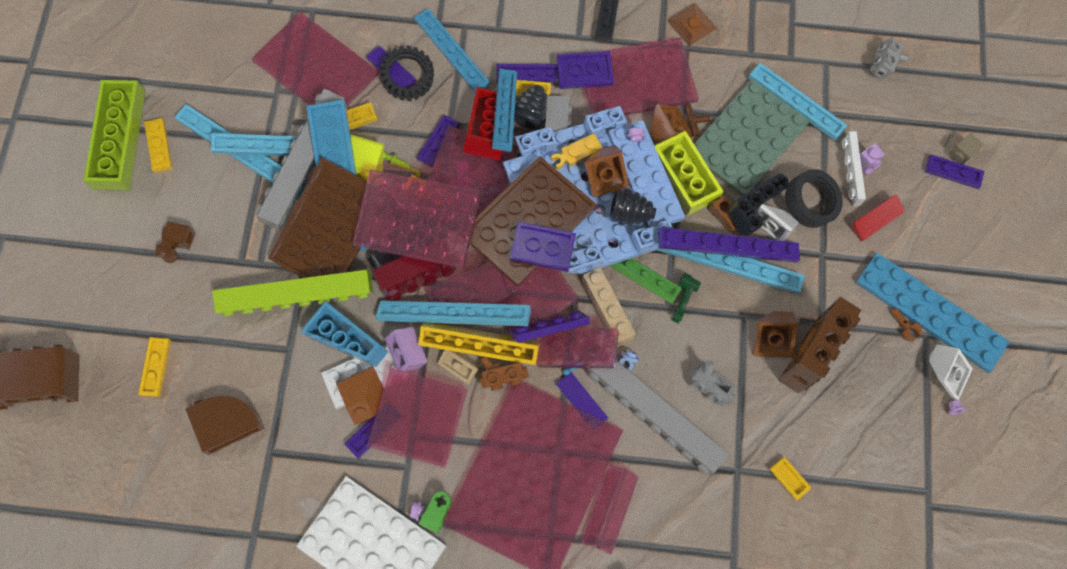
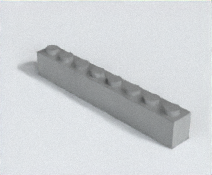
(293, 173)
(661, 417)

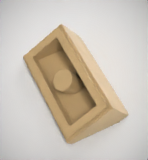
(459, 365)

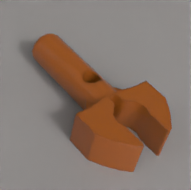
(906, 335)

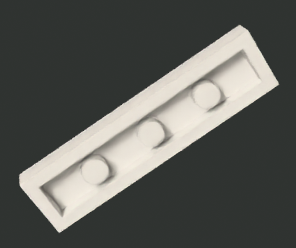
(853, 163)

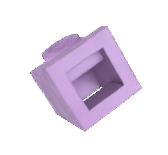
(871, 159)

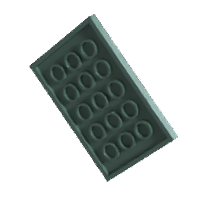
(749, 137)

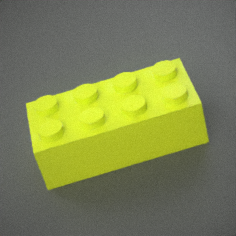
(688, 173)

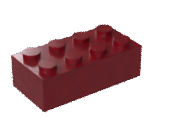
(407, 275)

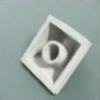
(777, 222)
(951, 369)

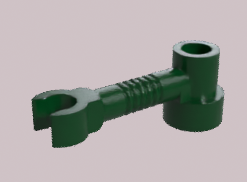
(690, 285)

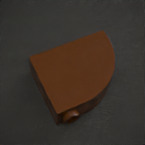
(222, 422)

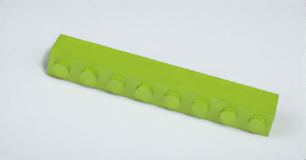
(293, 291)

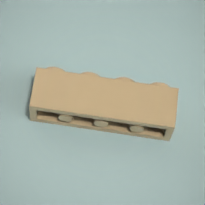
(608, 305)

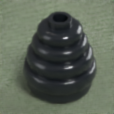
(531, 107)
(631, 208)

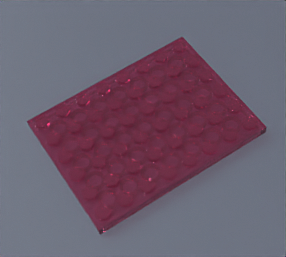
(533, 478)

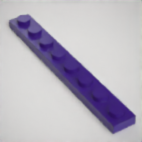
(728, 245)

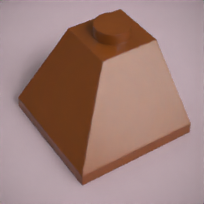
(692, 24)
(668, 123)
(606, 171)
(776, 335)
(361, 394)

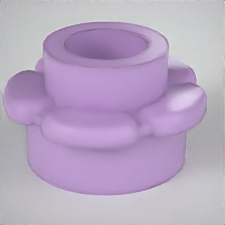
(636, 134)
(417, 510)

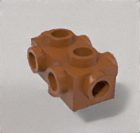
(497, 375)

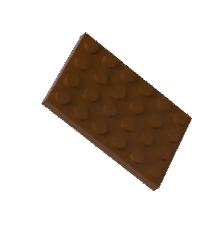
(537, 198)
(322, 224)

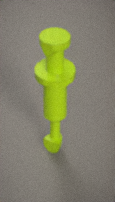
(394, 160)

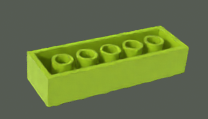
(114, 135)

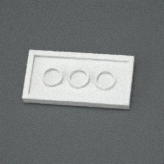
(350, 368)

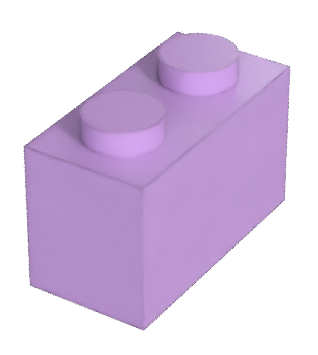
(405, 349)

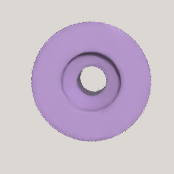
(956, 407)

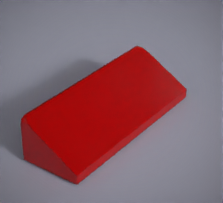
(878, 218)

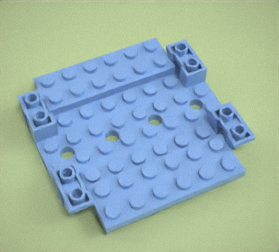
(644, 176)

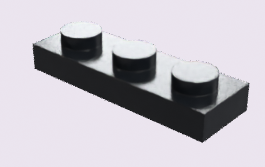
(606, 20)

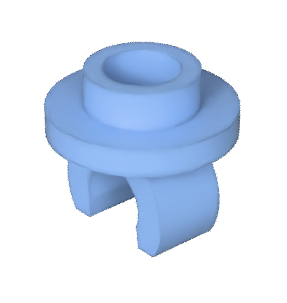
(629, 356)

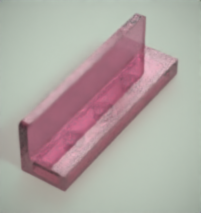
(610, 509)

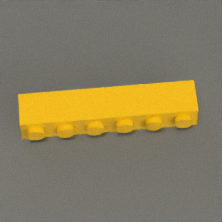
(478, 343)

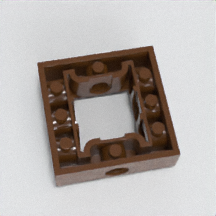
(830, 327)

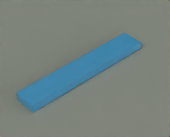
(451, 50)
(504, 110)

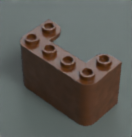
(38, 375)

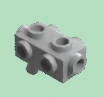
(887, 58)
(712, 384)

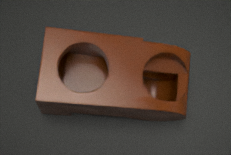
(720, 208)

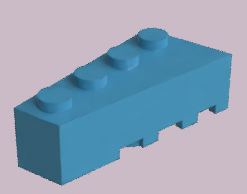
(339, 333)

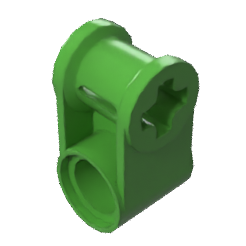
(434, 515)

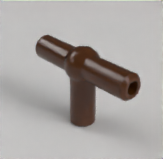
(693, 120)

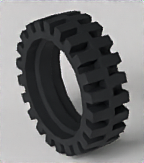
(412, 54)

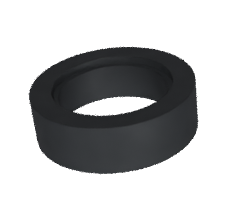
(830, 190)

